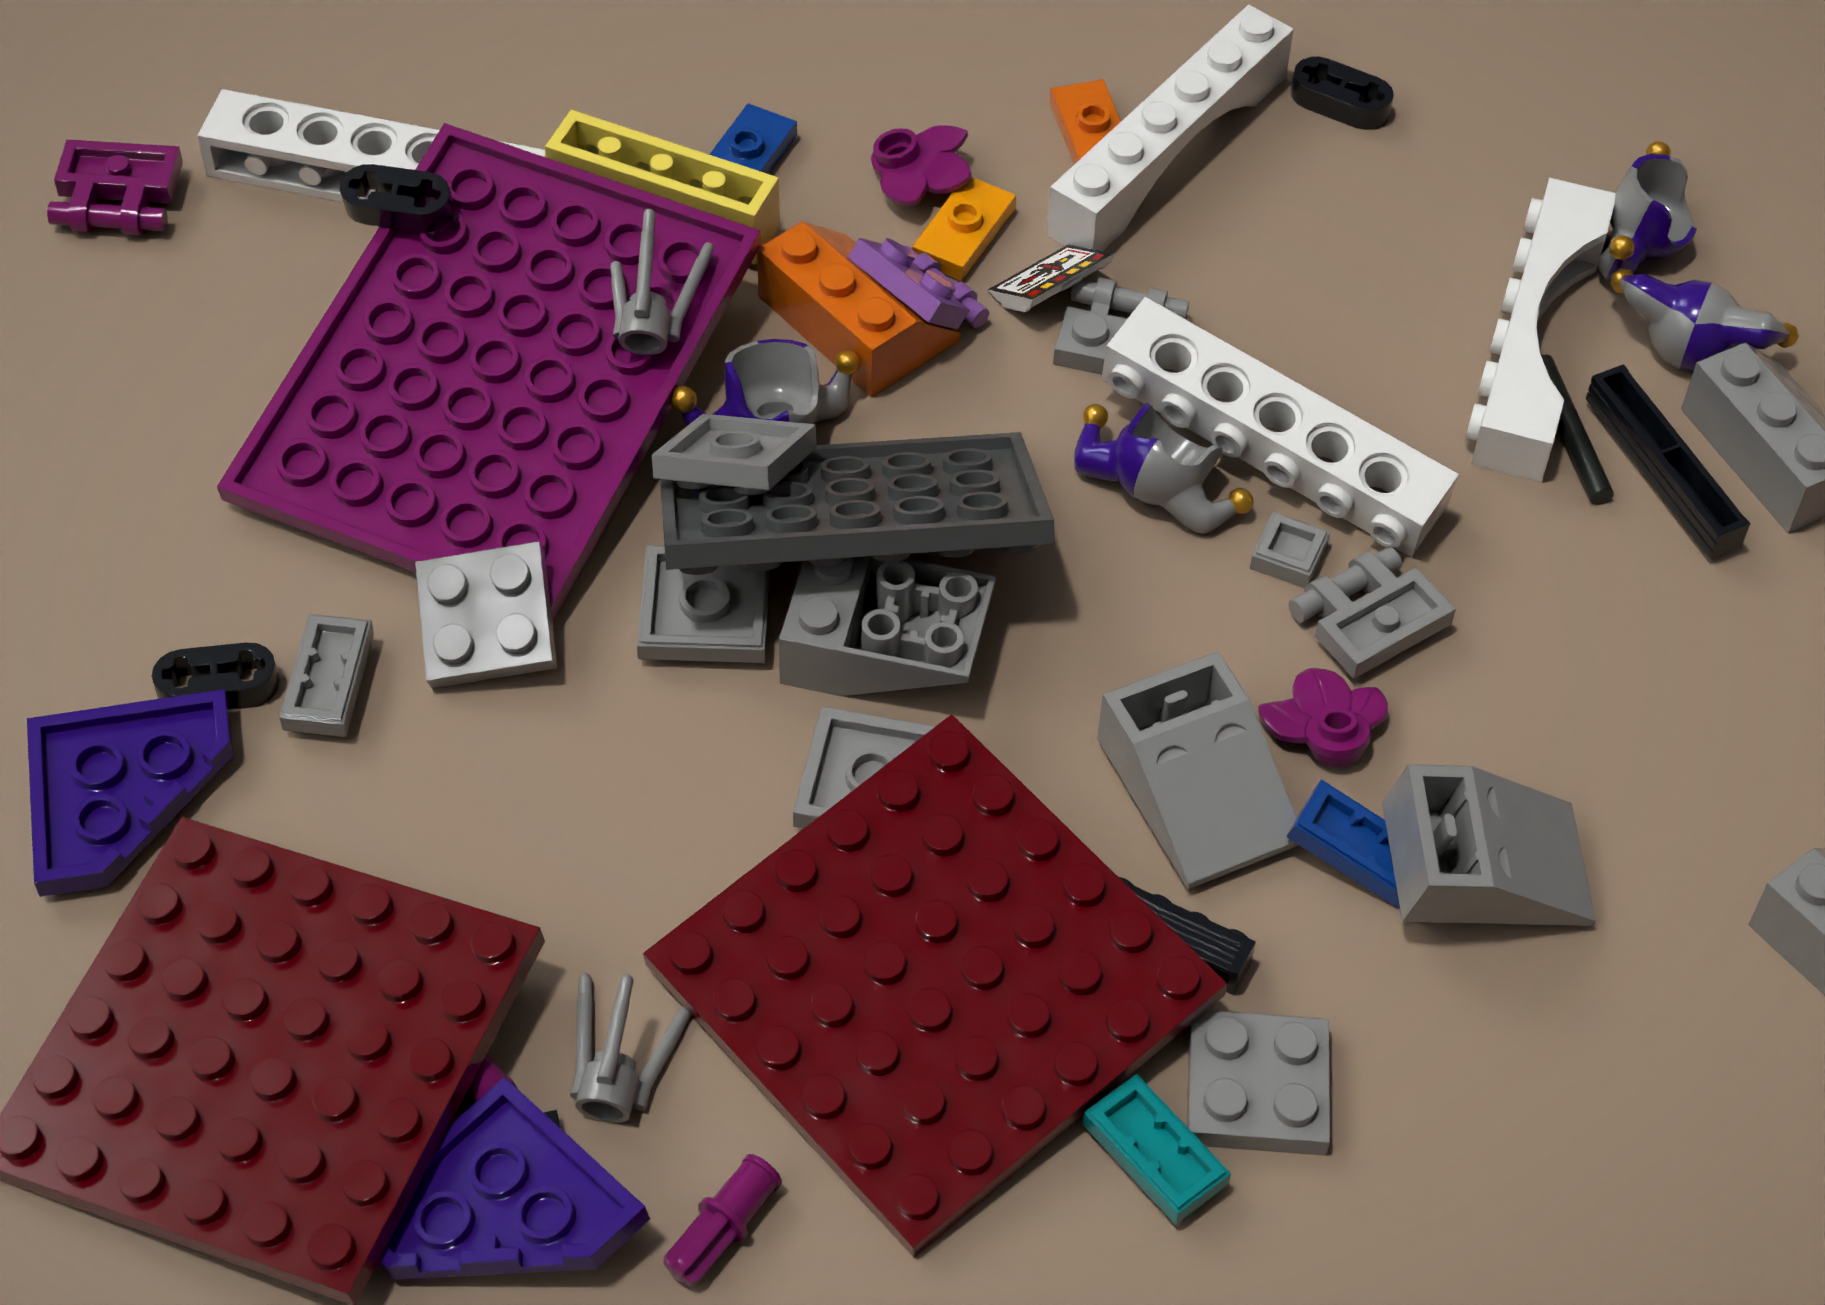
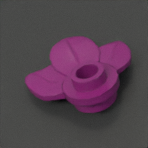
(920, 163)
(1326, 716)

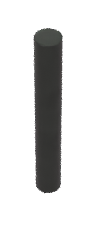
(1578, 442)

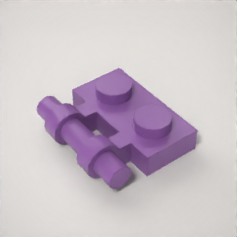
(919, 283)

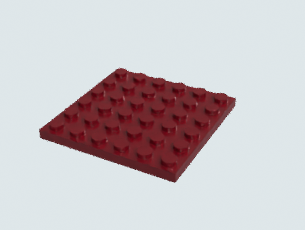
(934, 981)
(265, 1057)

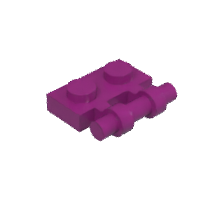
(115, 172)

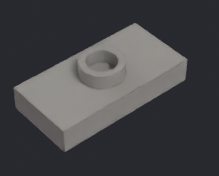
(327, 675)

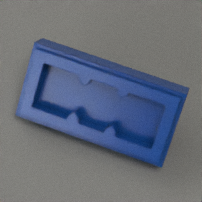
(756, 139)
(1347, 839)

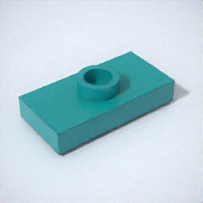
(1156, 1149)

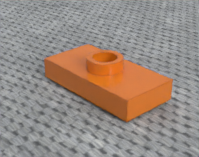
(1084, 115)

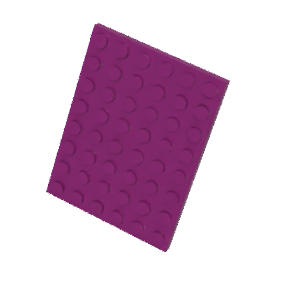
(476, 369)

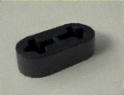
(1342, 93)
(397, 198)
(219, 669)

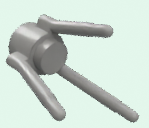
(645, 321)
(609, 1084)

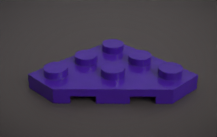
(115, 780)
(510, 1199)

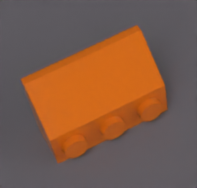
(843, 308)

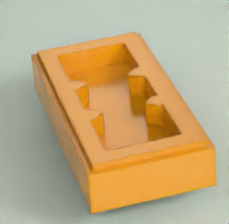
(965, 226)

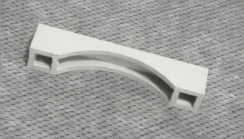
(1111, 180)
(1523, 403)

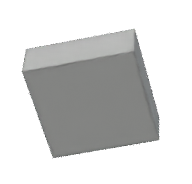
(1289, 550)

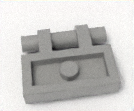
(1087, 333)
(1382, 622)

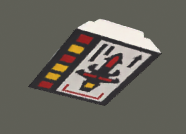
(1049, 277)

